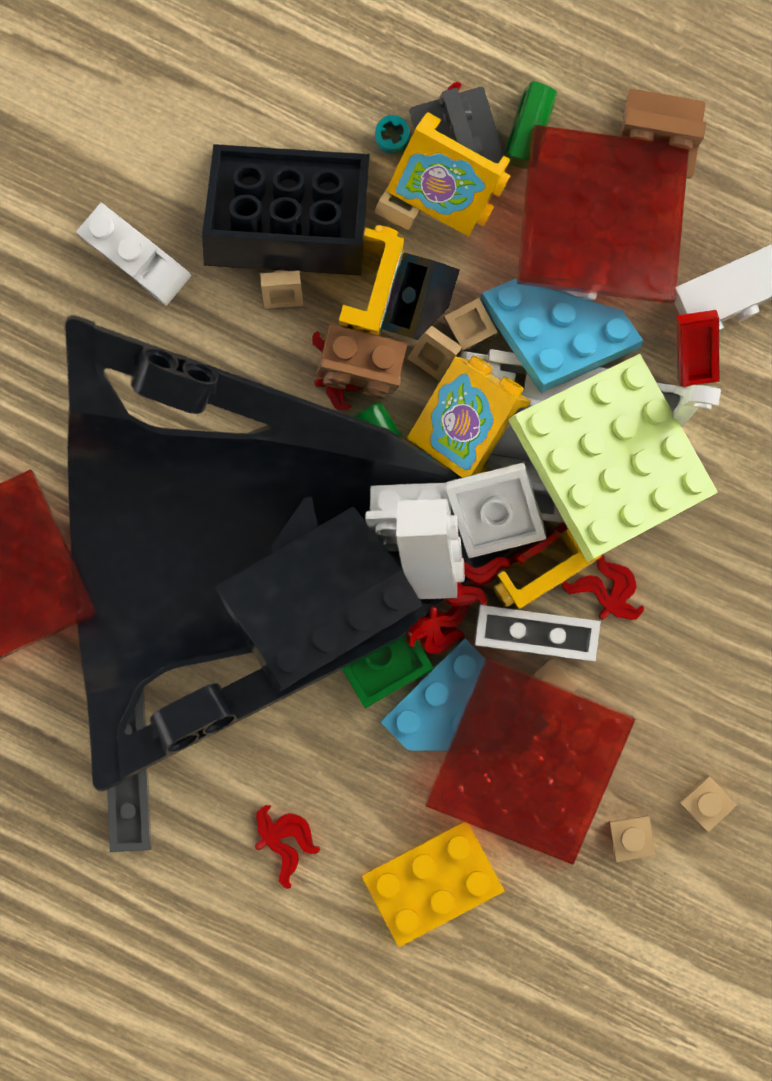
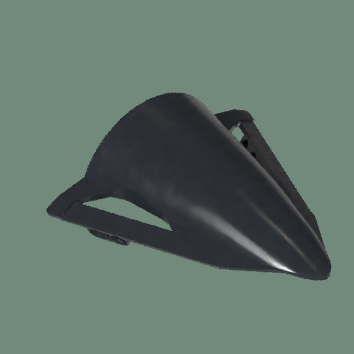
(184, 509)

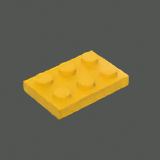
(432, 883)

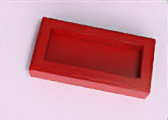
(698, 348)

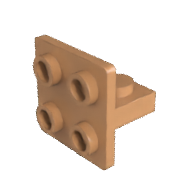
(665, 120)
(361, 361)

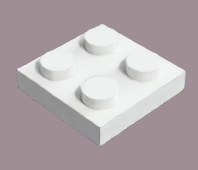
(496, 510)

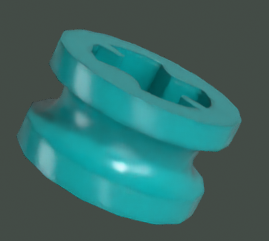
(387, 145)

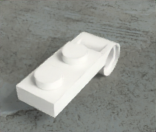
(134, 254)

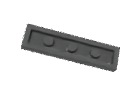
(130, 801)

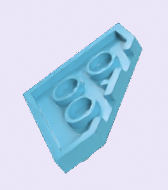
(558, 332)
(433, 708)

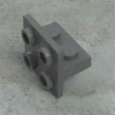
(465, 120)

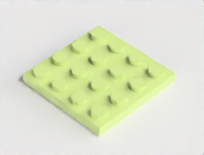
(612, 456)

